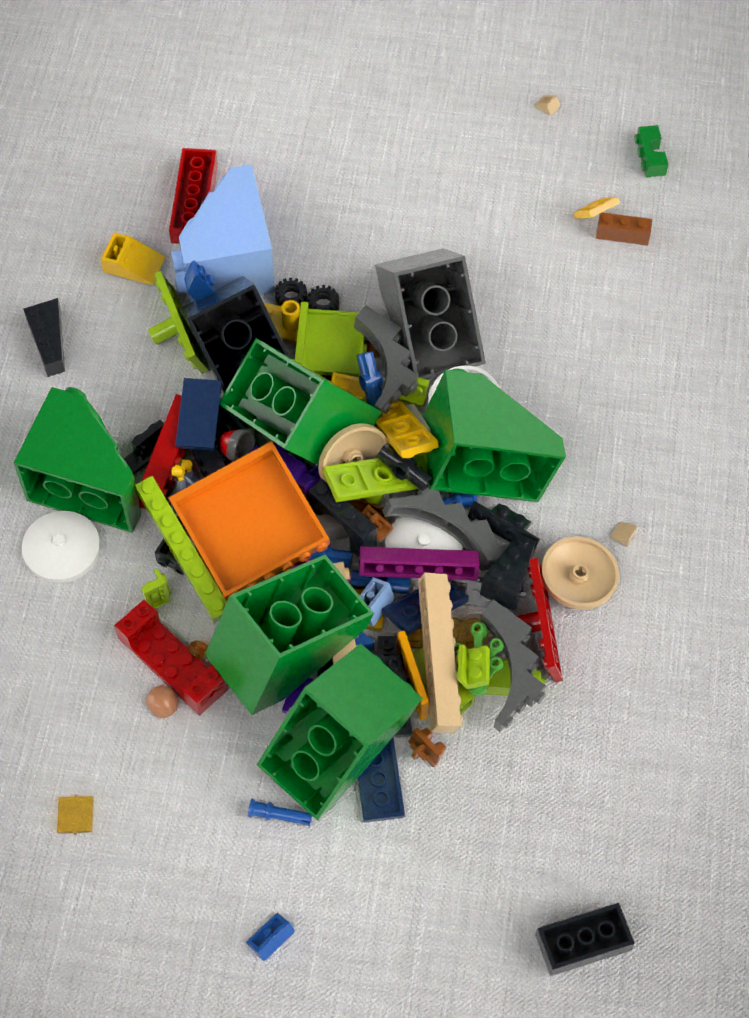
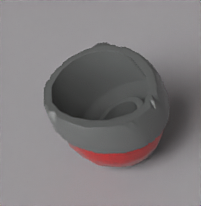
(237, 443)

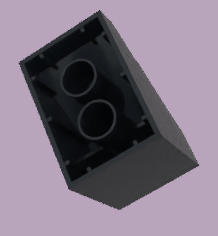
(228, 325)

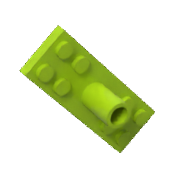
(175, 325)
(367, 479)

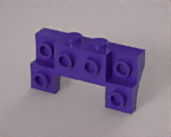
(303, 478)

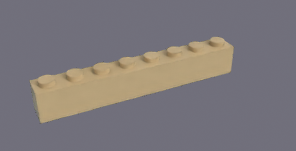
(439, 653)

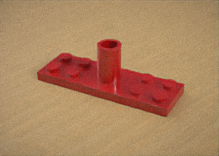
(543, 622)

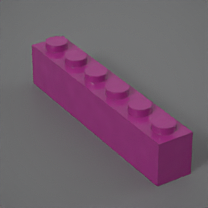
(416, 562)

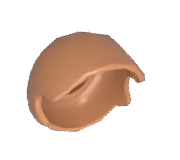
(162, 701)

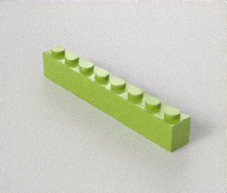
(181, 548)

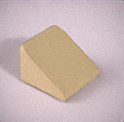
(548, 104)
(624, 533)

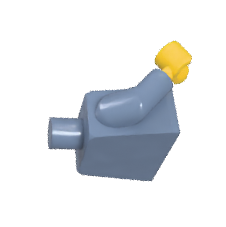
(184, 480)

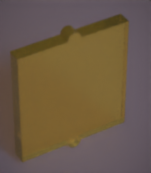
(75, 814)

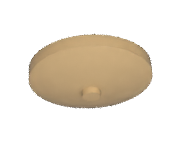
(351, 445)
(580, 573)

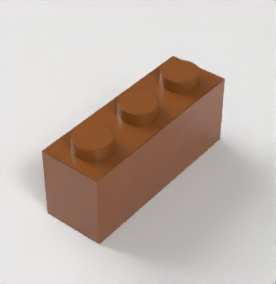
(624, 228)

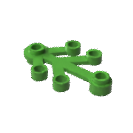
(478, 641)

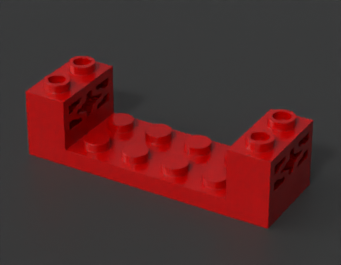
(170, 658)

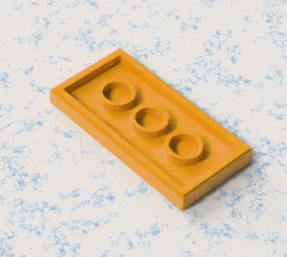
(412, 672)

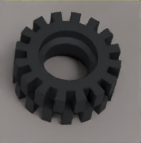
(290, 286)
(323, 293)

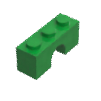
(652, 162)

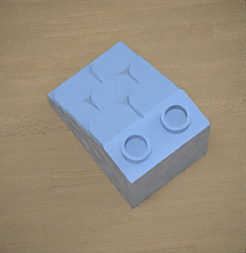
(228, 236)

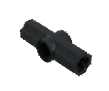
(404, 467)

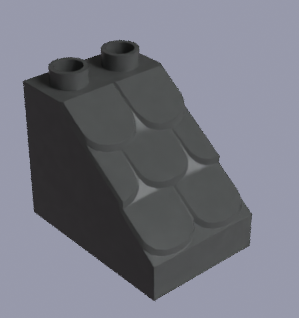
(435, 308)

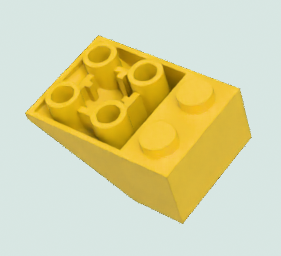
(131, 259)

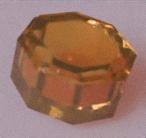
(197, 649)

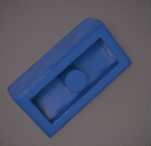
(270, 936)

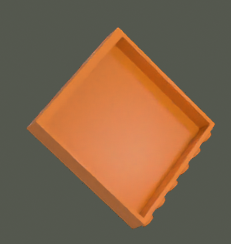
(249, 520)

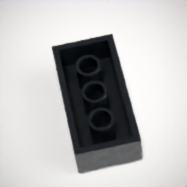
(584, 939)

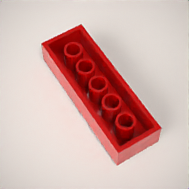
(194, 182)
(165, 453)

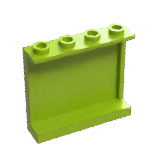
(329, 341)

